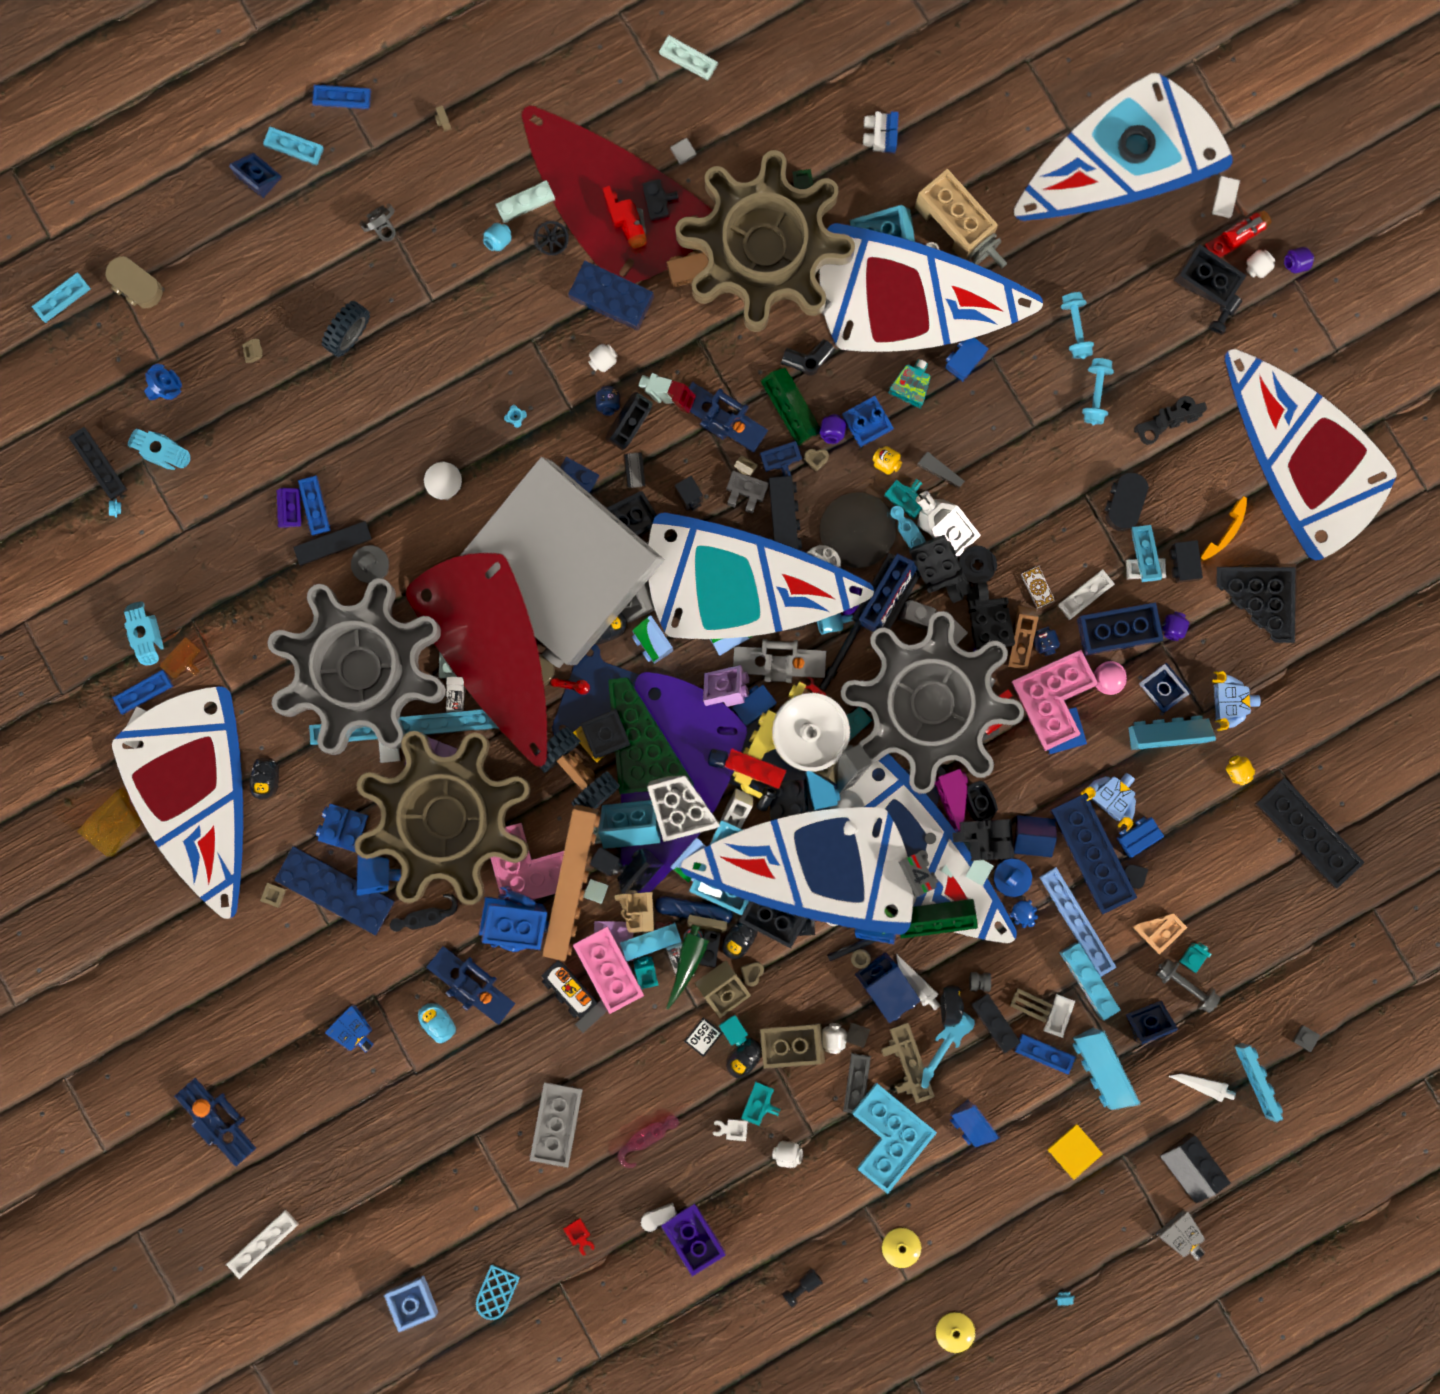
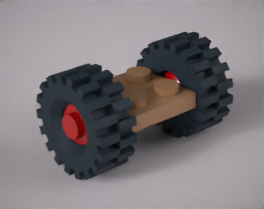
(594, 790)

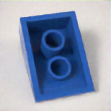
(972, 1124)

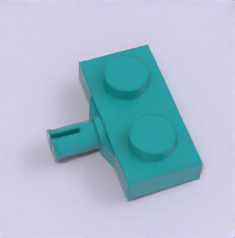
(905, 497)
(857, 721)
(759, 1104)

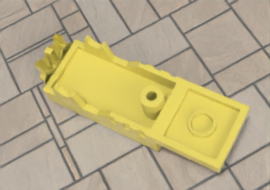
(762, 742)

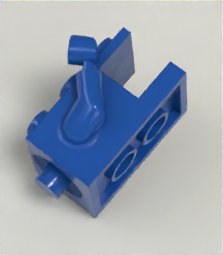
(513, 922)

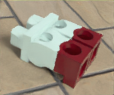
(668, 391)

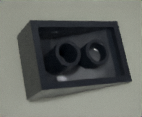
(1209, 276)
(635, 513)
(638, 872)
(773, 923)

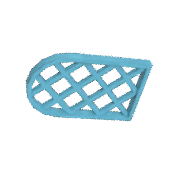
(504, 1272)

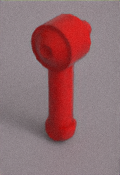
(581, 686)

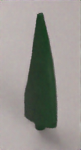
(689, 959)

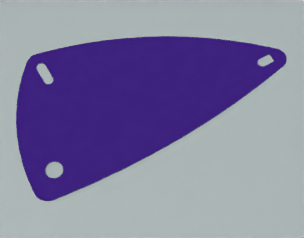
(692, 735)

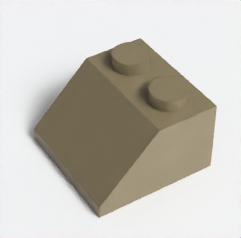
(722, 989)

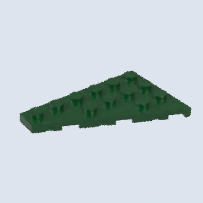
(650, 752)

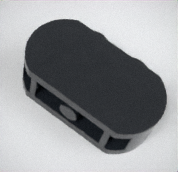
(629, 420)
(1126, 501)

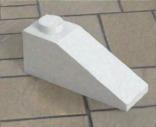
(737, 809)

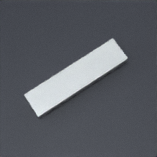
(262, 1244)

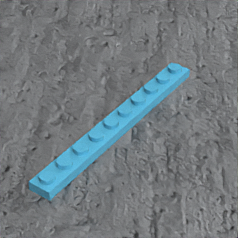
(426, 724)

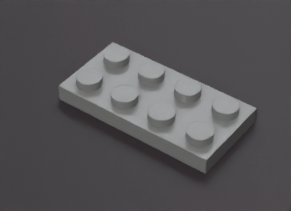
(556, 1124)

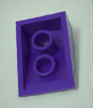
(693, 1240)

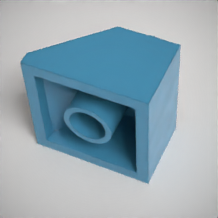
(821, 792)

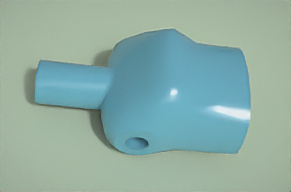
(833, 623)

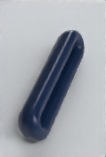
(683, 908)

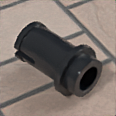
(767, 795)

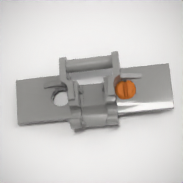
(779, 668)

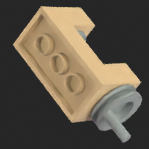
(961, 218)

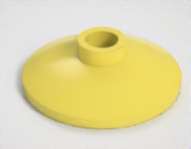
(897, 1238)
(955, 1322)

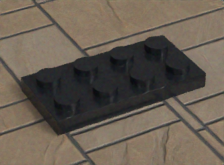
(875, 583)

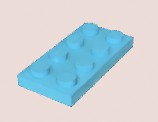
(1256, 1076)

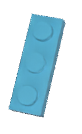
(293, 145)
(61, 297)
(1146, 553)
(650, 942)

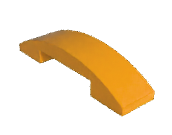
(1238, 514)

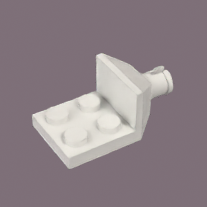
(946, 518)

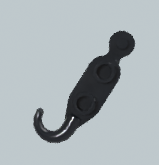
(425, 917)

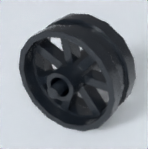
(551, 238)

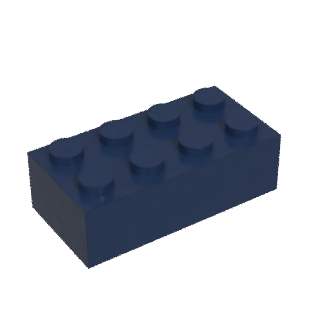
(611, 295)
(1119, 629)

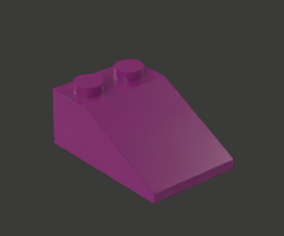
(953, 793)

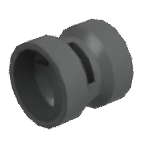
(980, 981)

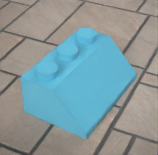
(628, 824)

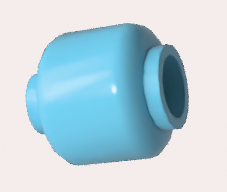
(497, 237)

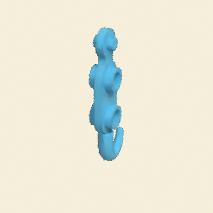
(907, 528)

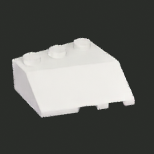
(679, 808)

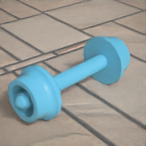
(1073, 302)
(1100, 367)

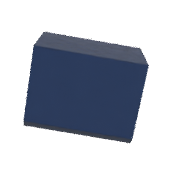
(255, 174)
(1164, 687)
(1035, 836)
(1151, 1023)

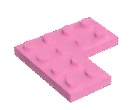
(1044, 694)
(530, 877)

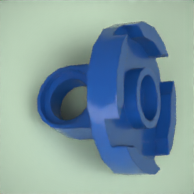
(162, 383)
(1012, 877)

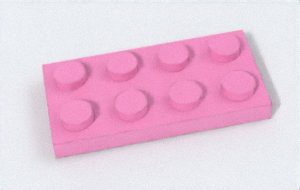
(608, 970)

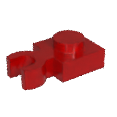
(578, 1233)

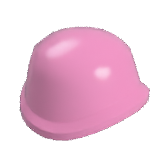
(1110, 677)

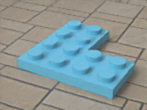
(901, 1136)

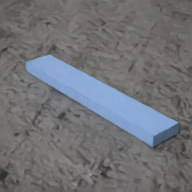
(1077, 921)

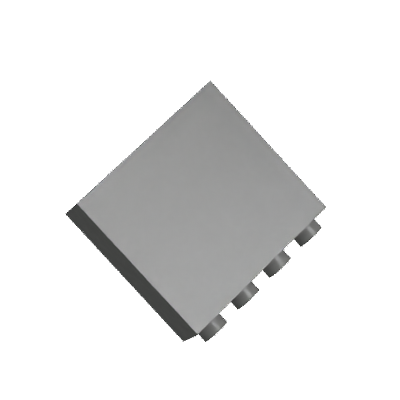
(568, 559)

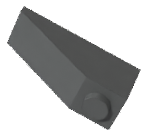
(851, 767)

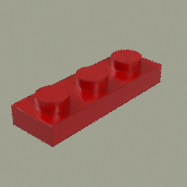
(755, 768)

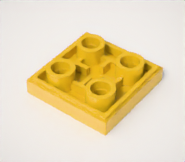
(1074, 1151)

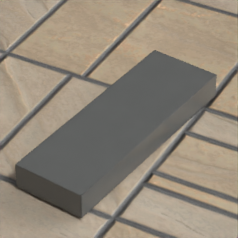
(856, 1081)

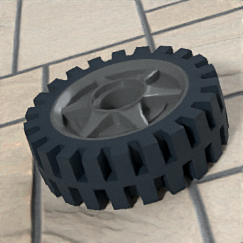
(345, 328)

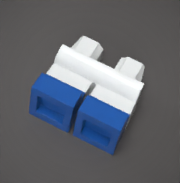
(885, 132)

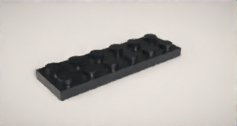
(1310, 833)

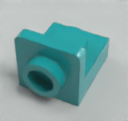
(1195, 956)
(645, 972)

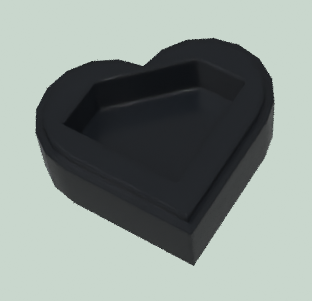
(1136, 875)

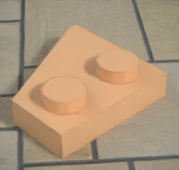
(1160, 931)

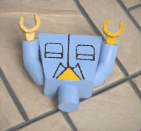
(1232, 701)
(1114, 797)

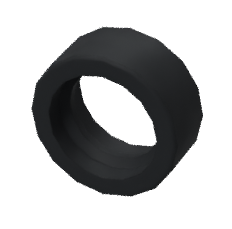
(1139, 130)

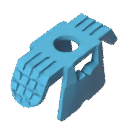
(169, 452)
(143, 646)

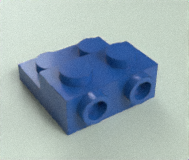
(341, 827)

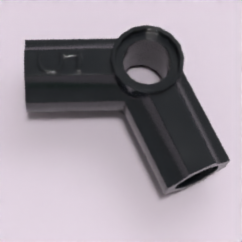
(818, 356)

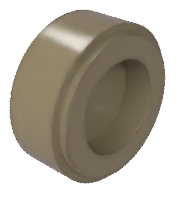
(860, 958)

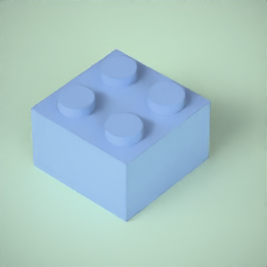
(411, 1303)

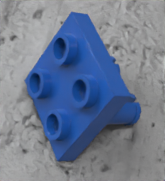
(867, 421)

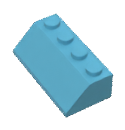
(1171, 733)

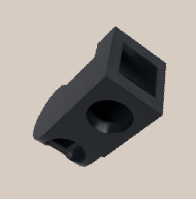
(710, 956)

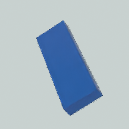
(341, 96)
(314, 505)
(142, 692)
(1045, 1054)

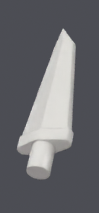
(922, 989)
(1211, 1088)

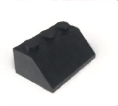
(1195, 1168)

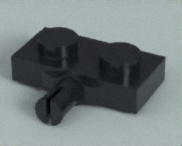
(657, 199)

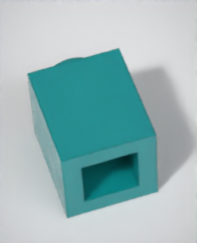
(733, 1030)

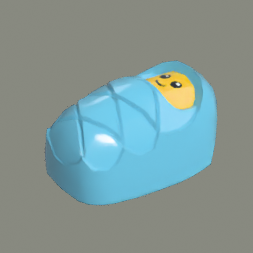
(436, 1022)

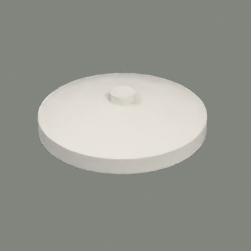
(810, 732)

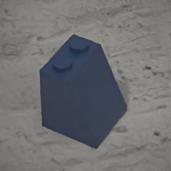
(888, 987)

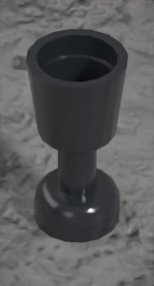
(1218, 326)
(809, 1282)

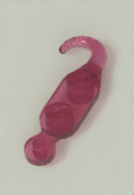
(646, 1137)

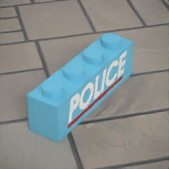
(1089, 981)

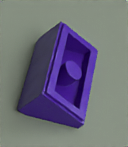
(288, 507)

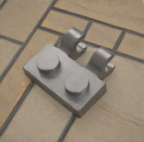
(746, 486)

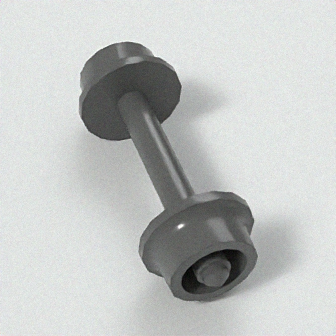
(1208, 1000)

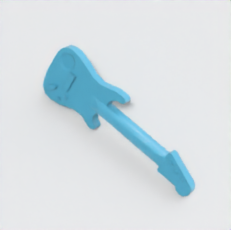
(950, 1034)

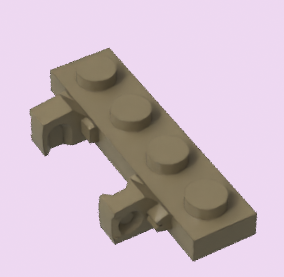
(905, 1047)

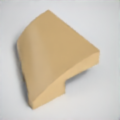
(637, 911)

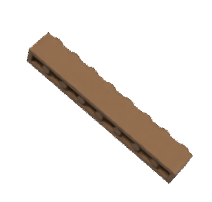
(570, 882)

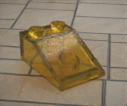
(111, 824)

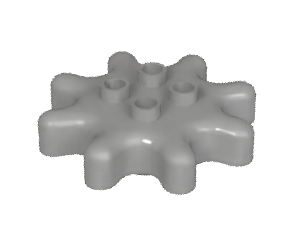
(356, 666)
(932, 702)

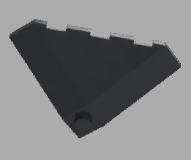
(1266, 594)

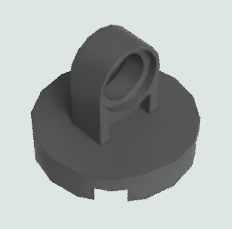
(378, 220)
(369, 564)

